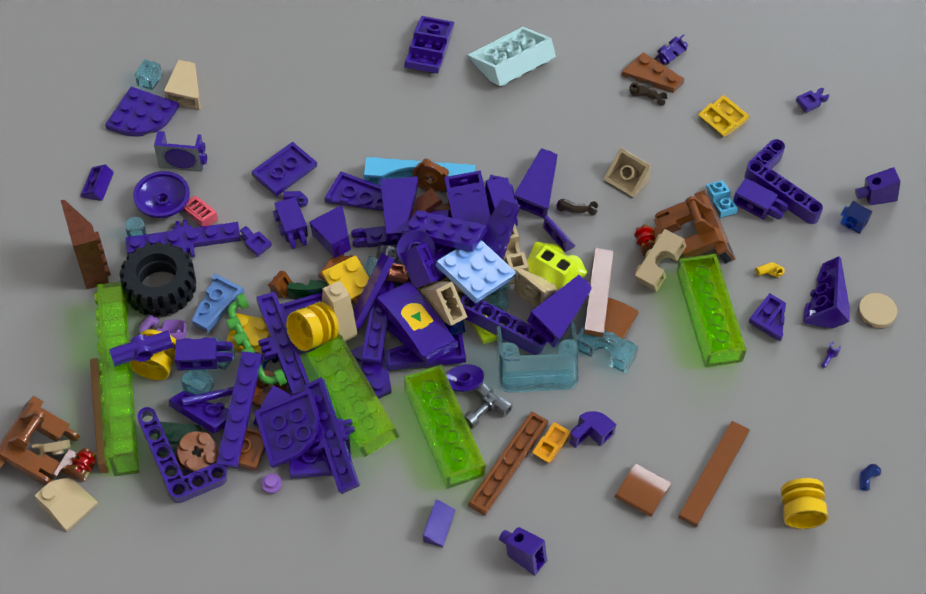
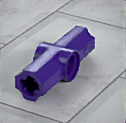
(141, 348)

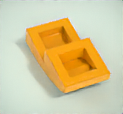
(551, 443)

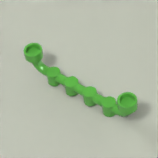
(242, 339)

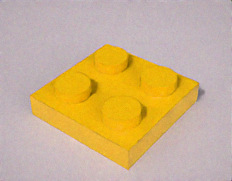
(350, 274)
(254, 329)

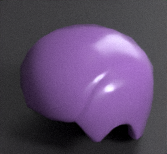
(176, 328)

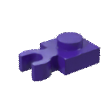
(811, 101)

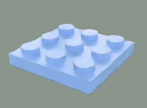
(477, 271)

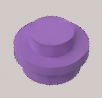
(271, 483)

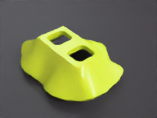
(549, 269)

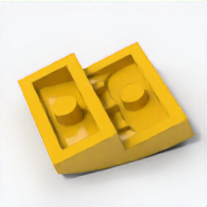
(724, 116)

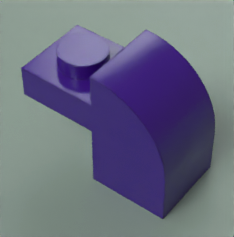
(595, 425)

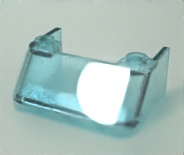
(540, 371)

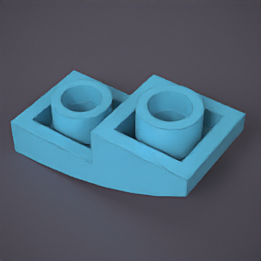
(721, 198)

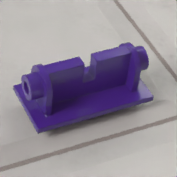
(676, 45)

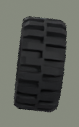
(154, 259)

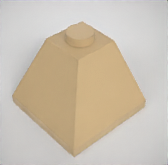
(533, 287)
(65, 502)

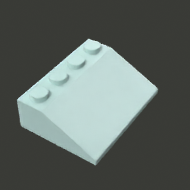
(513, 55)

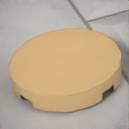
(877, 310)

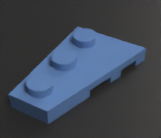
(216, 302)

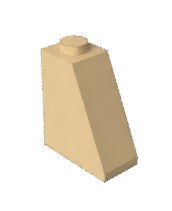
(184, 85)
(340, 301)
(444, 301)

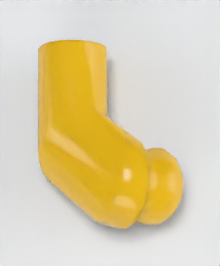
(771, 269)

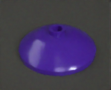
(161, 187)

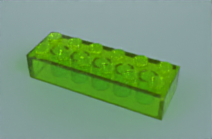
(711, 310)
(353, 395)
(444, 426)

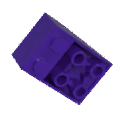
(468, 197)

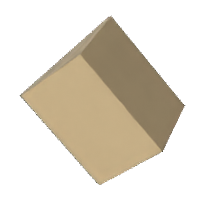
(628, 173)

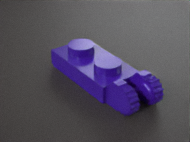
(374, 237)

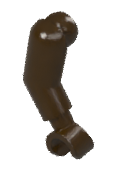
(640, 90)
(564, 204)

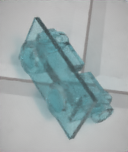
(500, 300)

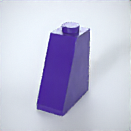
(332, 231)

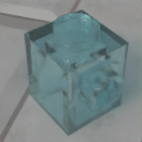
(148, 74)

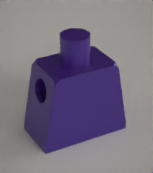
(880, 187)
(525, 549)

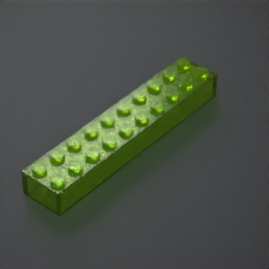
(116, 381)

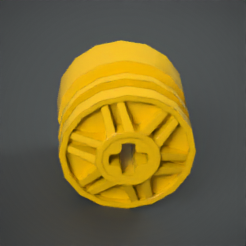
(312, 326)
(159, 365)
(804, 503)

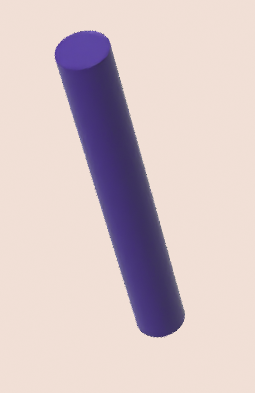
(206, 396)

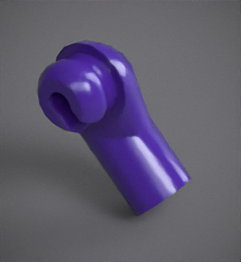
(301, 198)

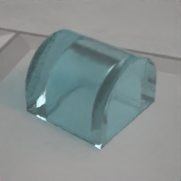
(135, 226)

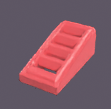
(207, 220)

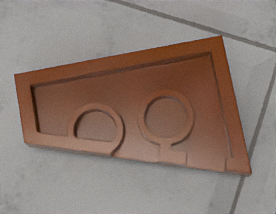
(649, 70)

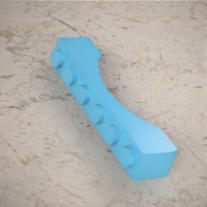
(383, 168)

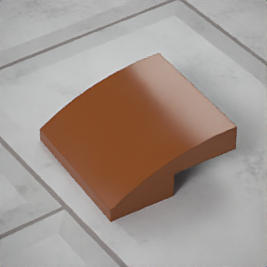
(619, 317)
(643, 490)

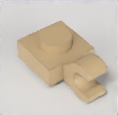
(55, 447)

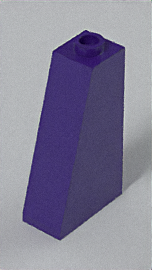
(537, 185)
(398, 202)
(558, 311)

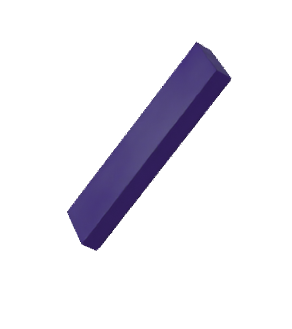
(372, 289)

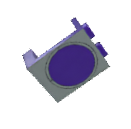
(180, 156)

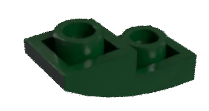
(299, 290)

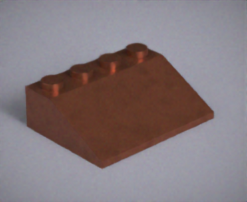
(86, 247)

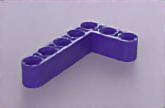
(760, 171)
(511, 323)
(170, 462)

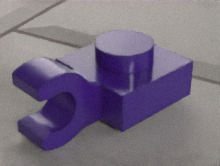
(256, 243)

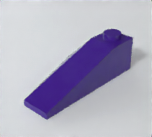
(829, 300)

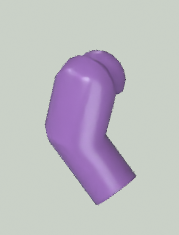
(149, 321)

